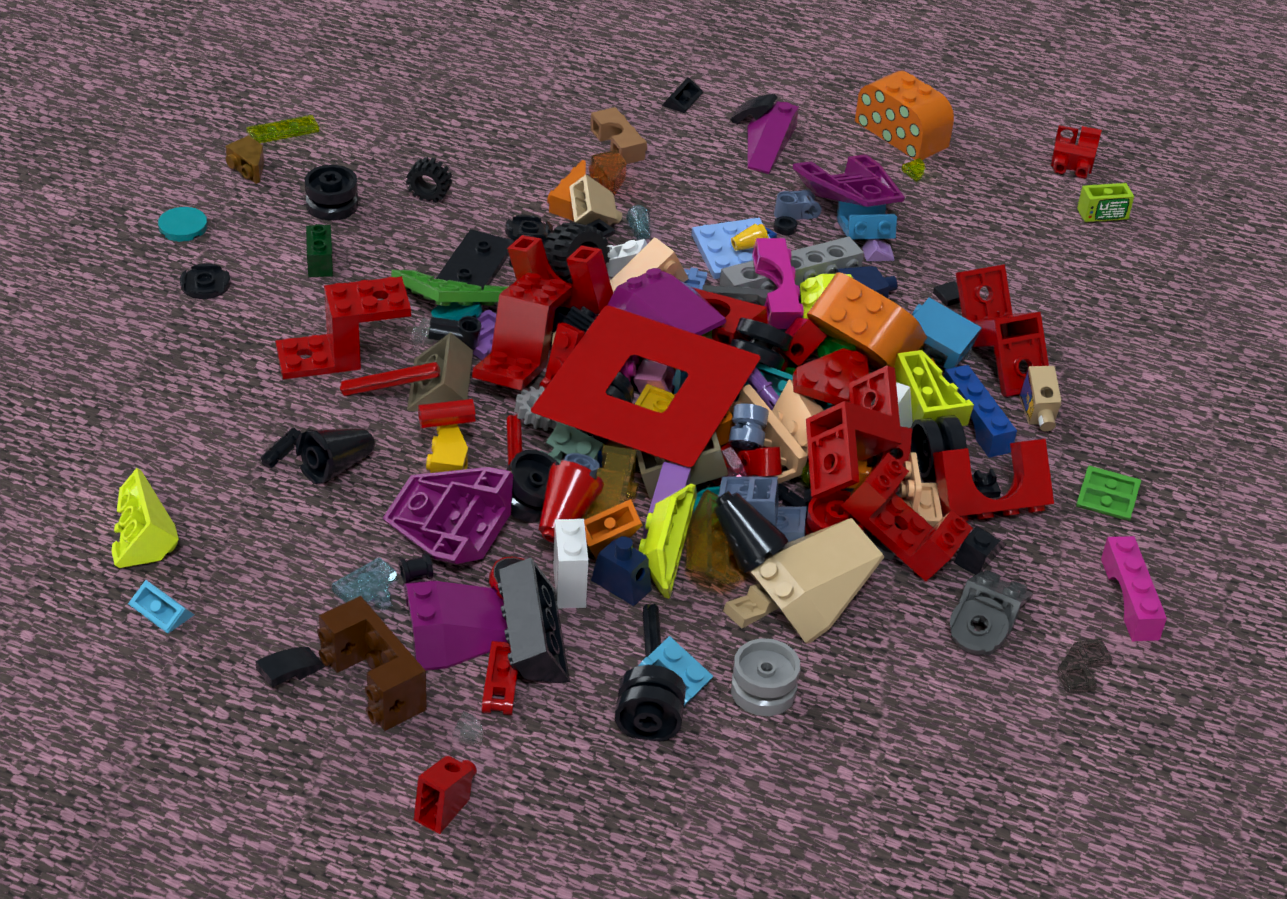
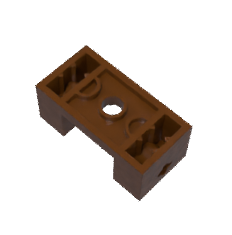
(396, 680)

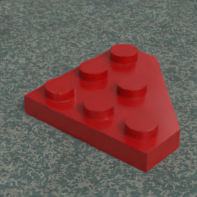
(830, 375)

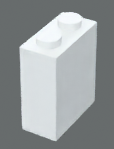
(570, 563)

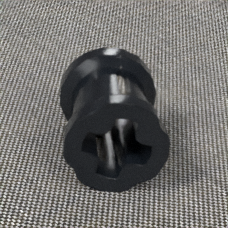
(416, 568)

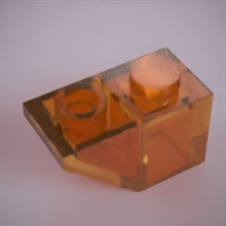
(608, 170)

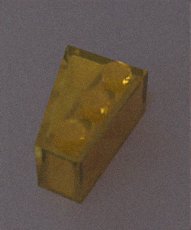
(618, 479)

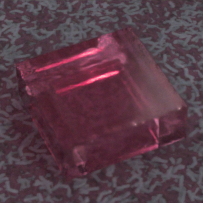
(734, 463)

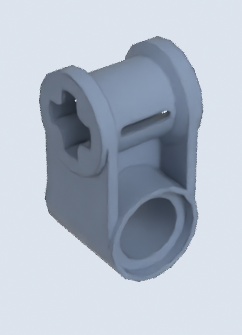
(795, 205)

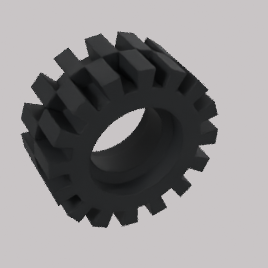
(434, 171)

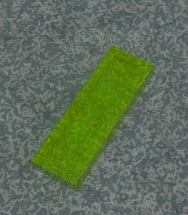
(283, 129)

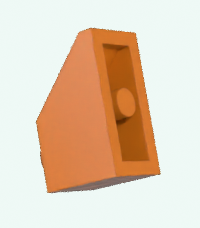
(610, 525)

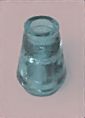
(639, 221)

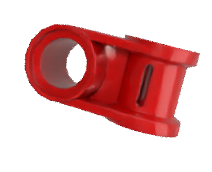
(762, 461)

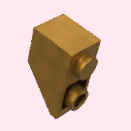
(246, 157)

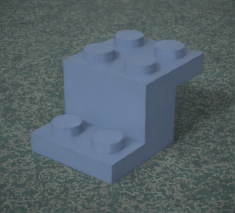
(763, 496)

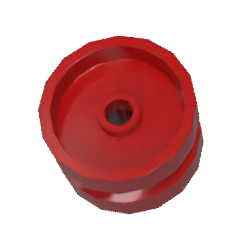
(827, 512)

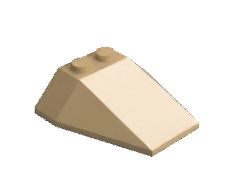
(818, 576)

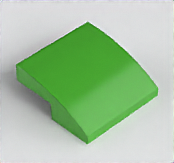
(1108, 493)

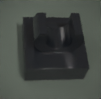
(987, 483)

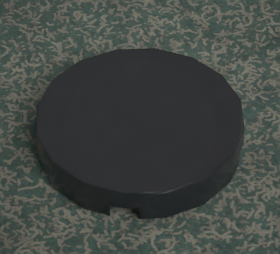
(528, 226)
(205, 281)

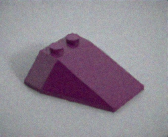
(861, 184)
(668, 301)
(453, 512)
(453, 622)

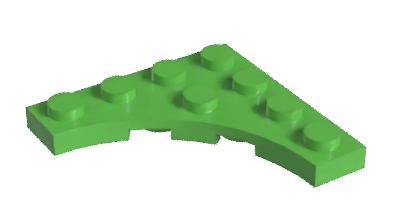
(448, 291)

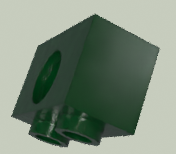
(319, 250)

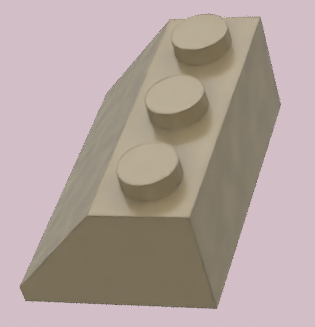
(454, 379)
(707, 467)

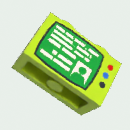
(1105, 202)

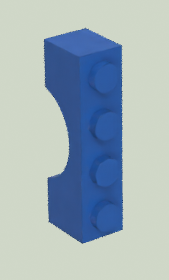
(991, 425)

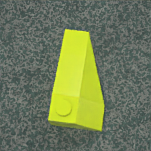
(144, 524)

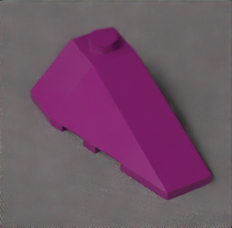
(770, 135)

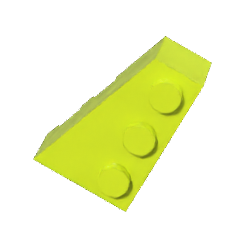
(930, 391)

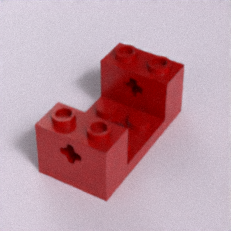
(917, 542)

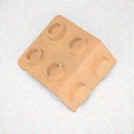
(920, 496)

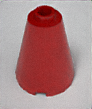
(567, 495)

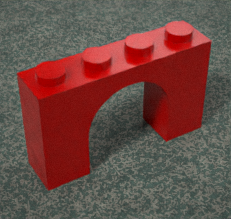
(586, 266)
(732, 310)
(1029, 487)

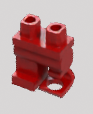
(1075, 157)

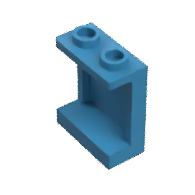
(866, 222)
(946, 331)

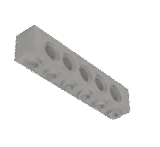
(808, 263)

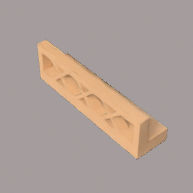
(777, 436)

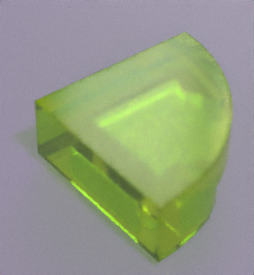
(914, 169)

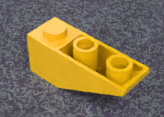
(448, 450)

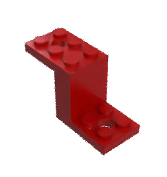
(345, 308)
(522, 331)
(1012, 335)
(853, 432)

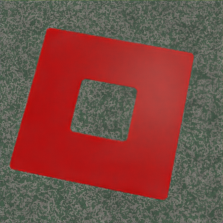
(680, 432)

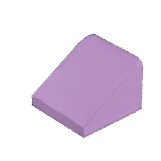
(877, 250)

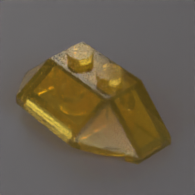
(707, 546)

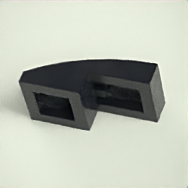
(755, 107)
(288, 664)

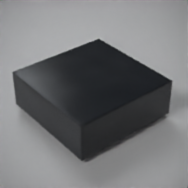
(947, 293)

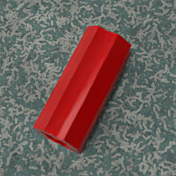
(446, 413)

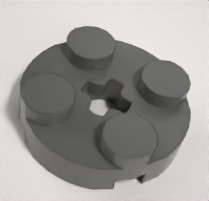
(982, 641)

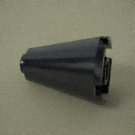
(332, 451)
(747, 531)

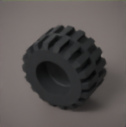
(567, 240)

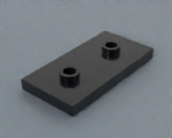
(476, 259)

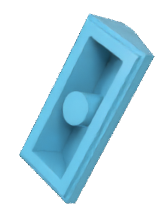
(159, 607)

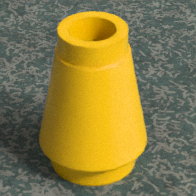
(747, 238)

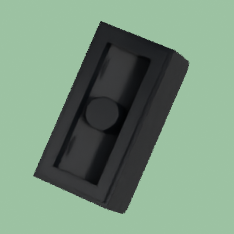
(683, 96)

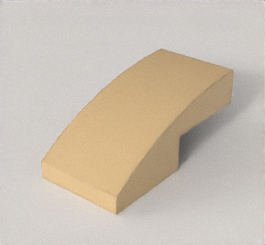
(750, 607)

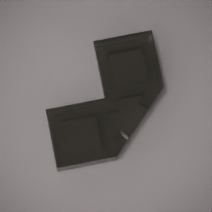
(1074, 669)

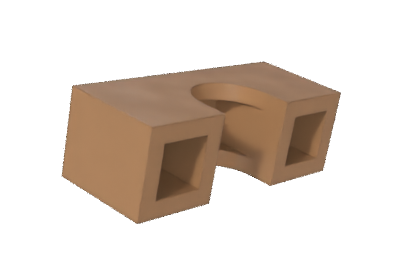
(613, 126)

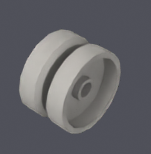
(765, 677)

